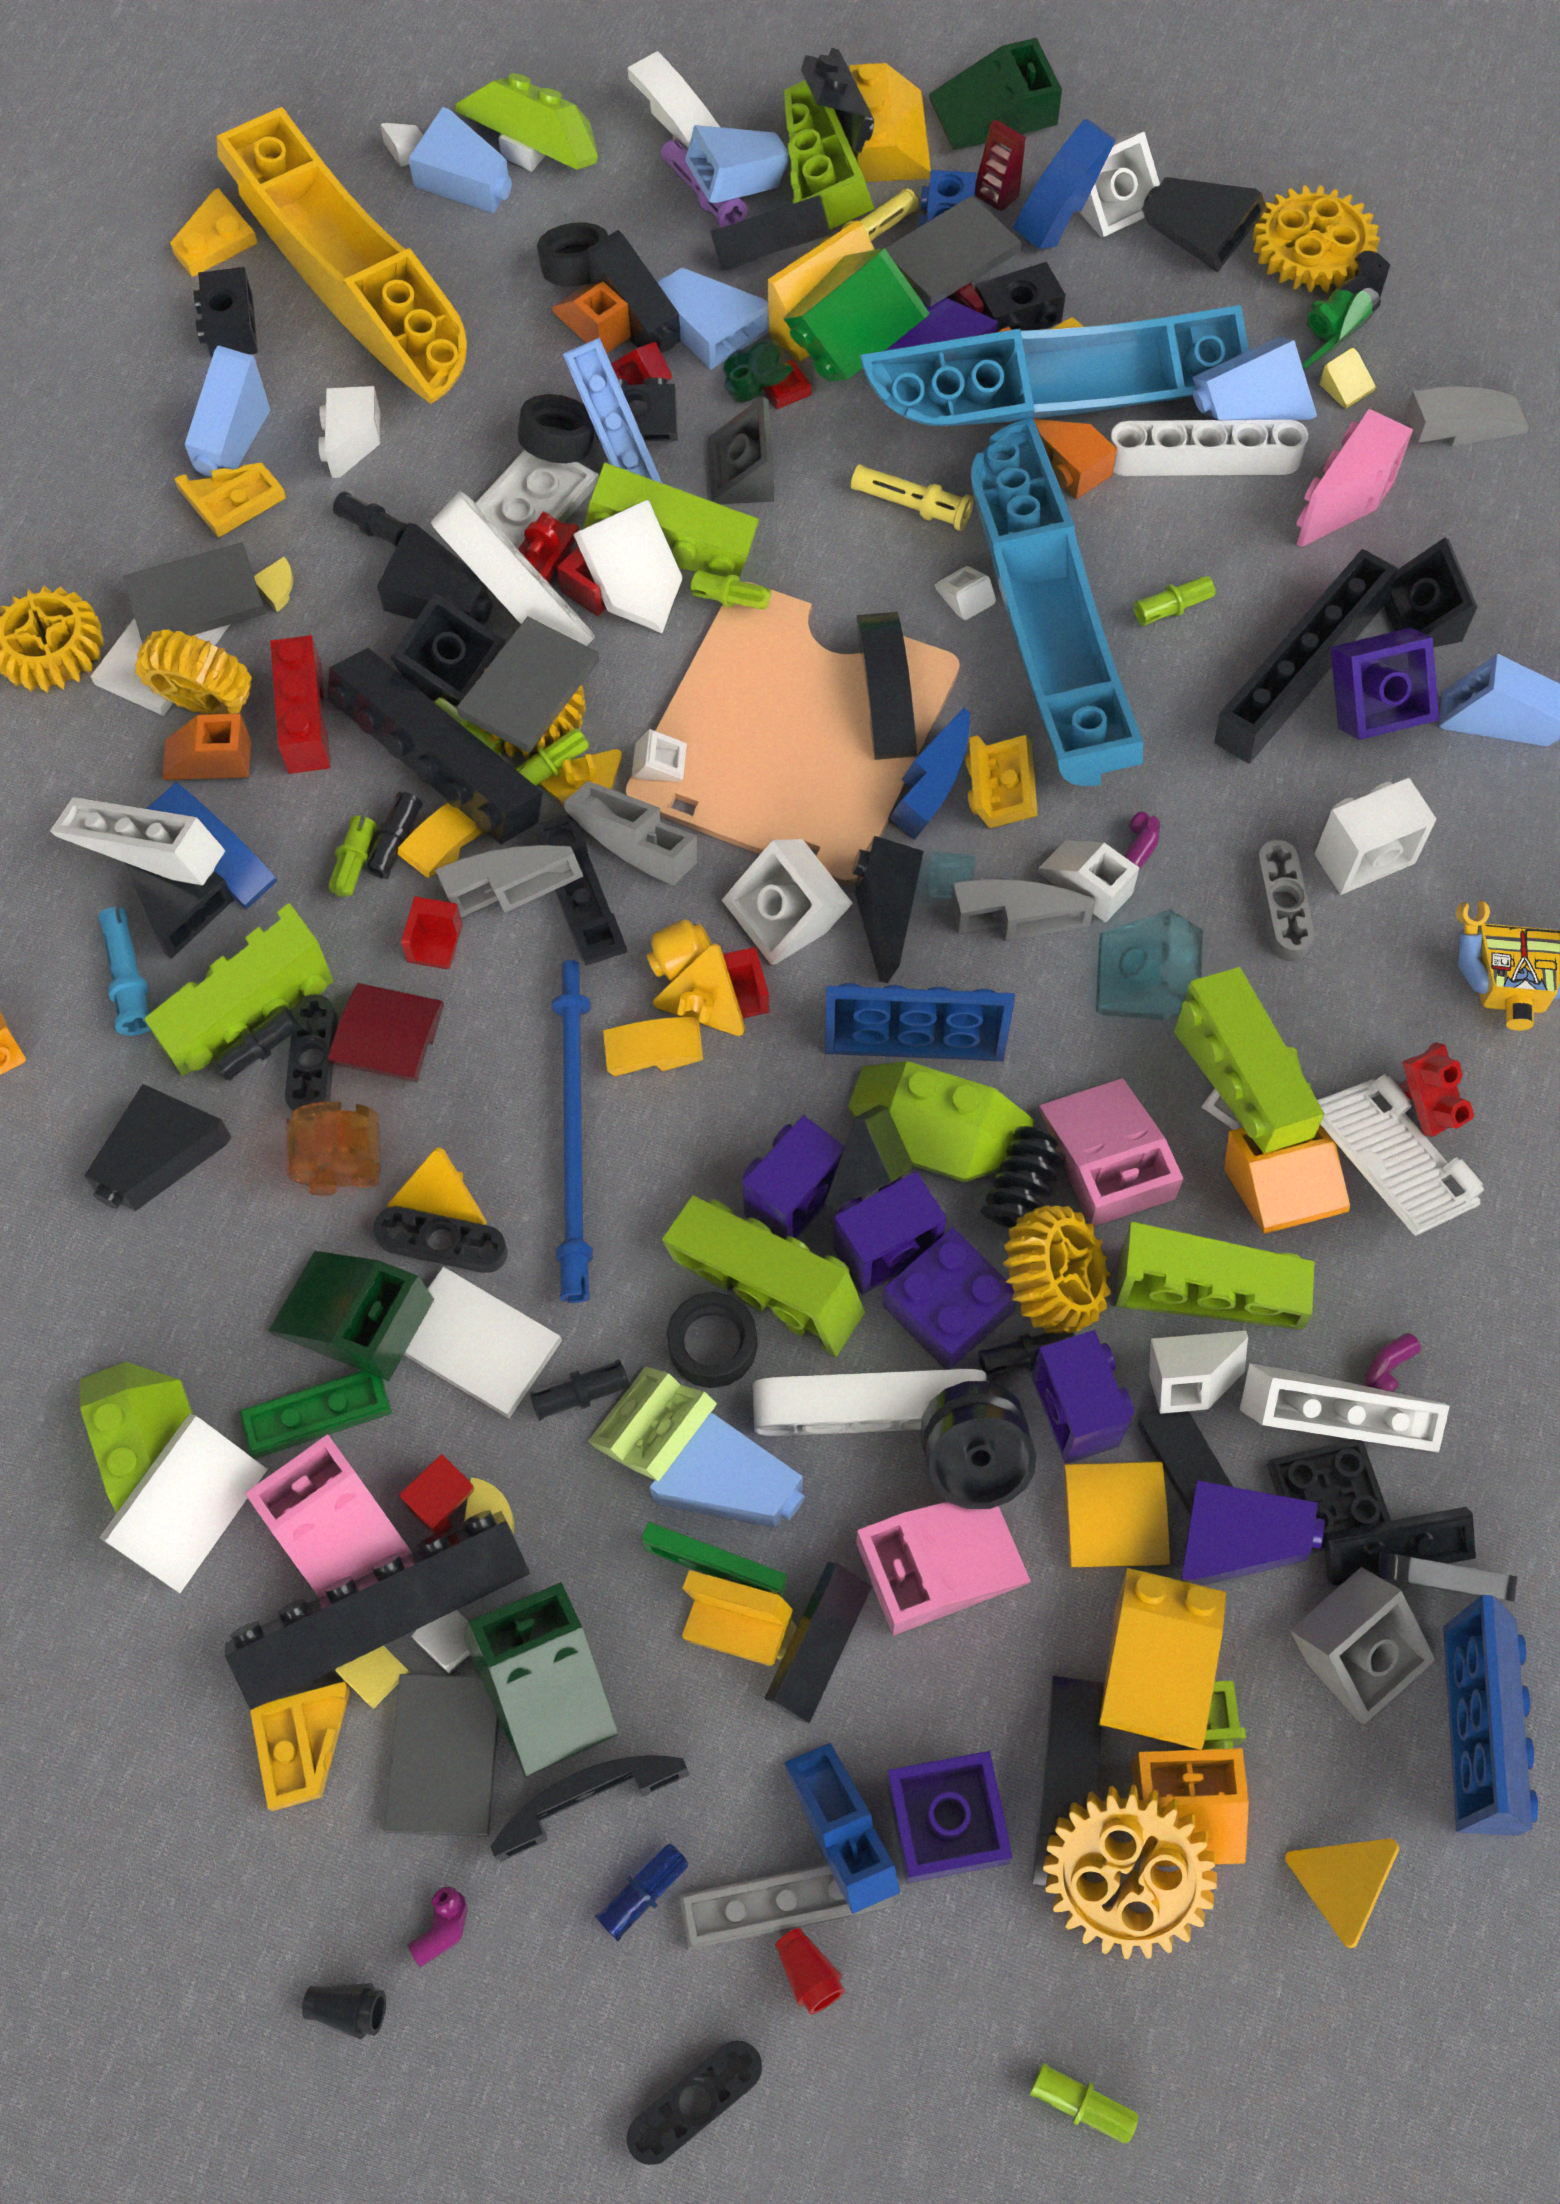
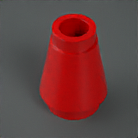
(809, 1972)

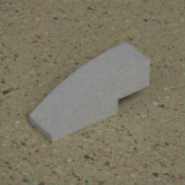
(1464, 415)
(633, 831)
(508, 876)
(1018, 907)

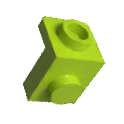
(1223, 1721)

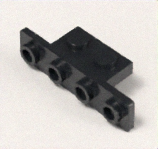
(836, 88)

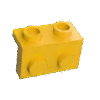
(1002, 780)

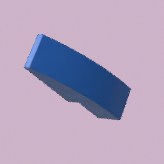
(1064, 185)
(932, 776)
(239, 866)
(843, 1828)

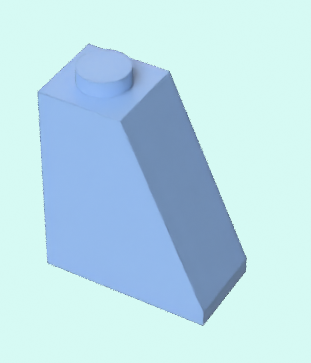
(735, 161)
(459, 164)
(714, 315)
(1257, 385)
(227, 412)
(1503, 703)
(729, 1478)

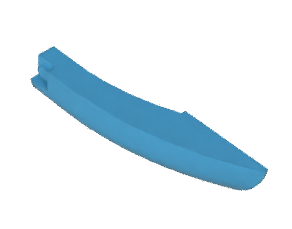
(1054, 370)
(1052, 607)

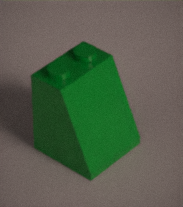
(855, 312)

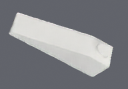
(145, 838)
(1341, 1409)

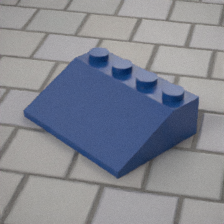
(917, 1022)
(1488, 1721)

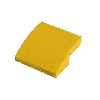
(1116, 1514)

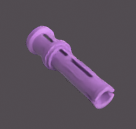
(727, 211)

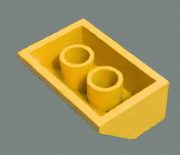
(899, 134)
(800, 277)

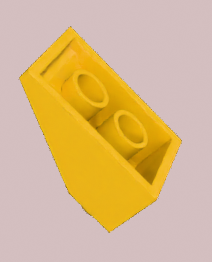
(1163, 1658)

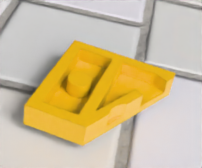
(212, 235)
(231, 495)
(298, 1743)

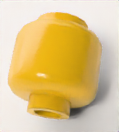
(677, 948)

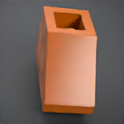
(596, 313)
(1077, 454)
(208, 749)

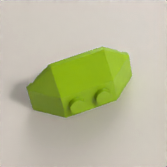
(533, 118)
(942, 1118)
(130, 1422)

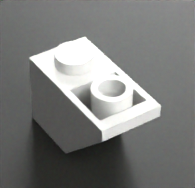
(350, 427)
(1094, 872)
(1195, 1369)

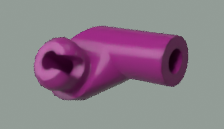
(1147, 840)
(1388, 1359)
(446, 1926)

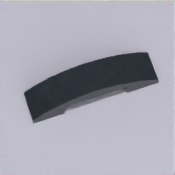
(887, 685)
(583, 900)
(1070, 1758)
(526, 1829)

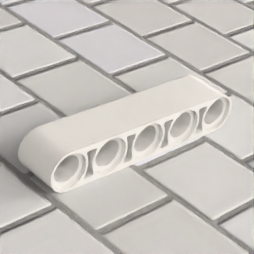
(1208, 447)
(505, 568)
(850, 1401)

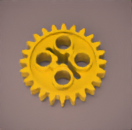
(1313, 237)
(1173, 1896)

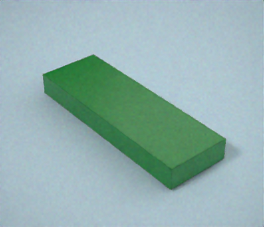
(314, 1413)
(711, 1560)

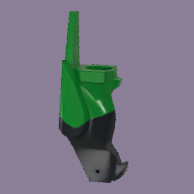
(1348, 305)

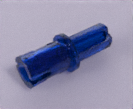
(642, 1891)

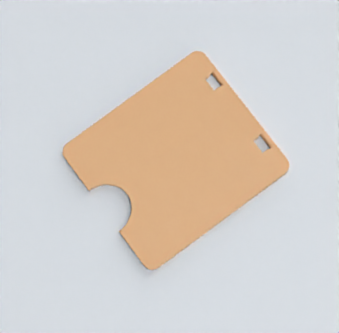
(787, 737)

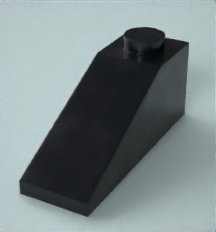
(885, 898)

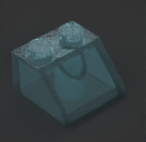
(1148, 966)

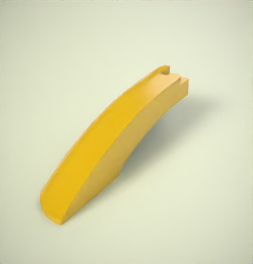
(346, 255)

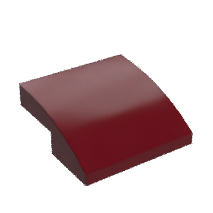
(385, 1032)

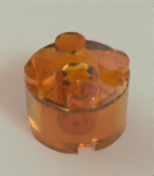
(333, 1147)

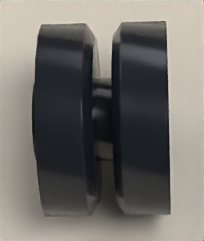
(977, 1445)

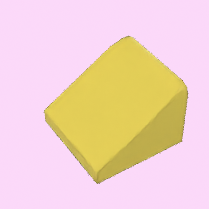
(1347, 379)
(373, 1675)

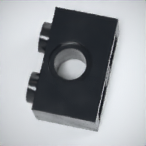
(1023, 299)
(226, 310)
(660, 419)

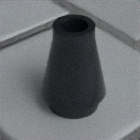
(347, 2008)

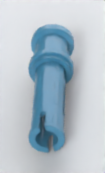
(127, 987)

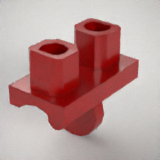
(547, 543)
(1434, 1090)

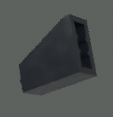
(1203, 216)
(650, 310)
(424, 568)
(179, 908)
(153, 1148)

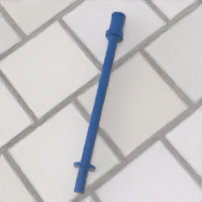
(574, 1251)

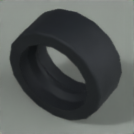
(565, 253)
(552, 444)
(705, 1305)

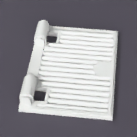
(1398, 1155)

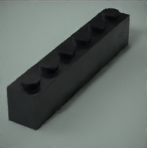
(1304, 656)
(434, 745)
(374, 1609)

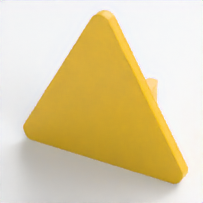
(596, 768)
(704, 993)
(438, 1190)
(1345, 1881)

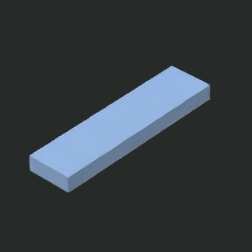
(609, 409)

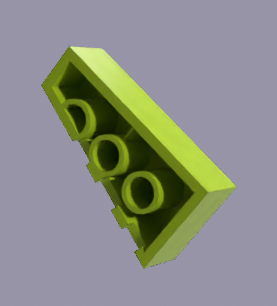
(823, 158)
(696, 529)
(241, 992)
(1247, 1060)
(767, 1271)
(1212, 1279)

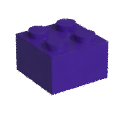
(1385, 683)
(792, 1179)
(887, 1231)
(949, 1299)
(1082, 1396)
(948, 1817)

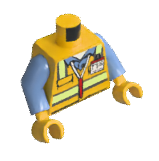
(1509, 965)

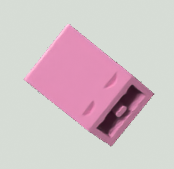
(1355, 476)
(1112, 1152)
(325, 1517)
(939, 1562)

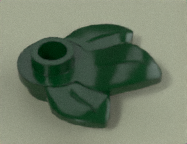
(754, 369)

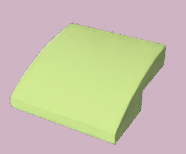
(652, 1423)

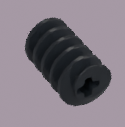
(1023, 1176)

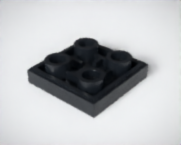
(1335, 1478)

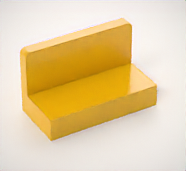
(735, 1618)

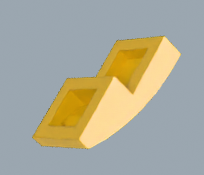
(438, 840)
(650, 1043)

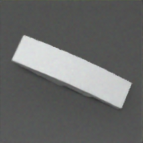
(670, 97)

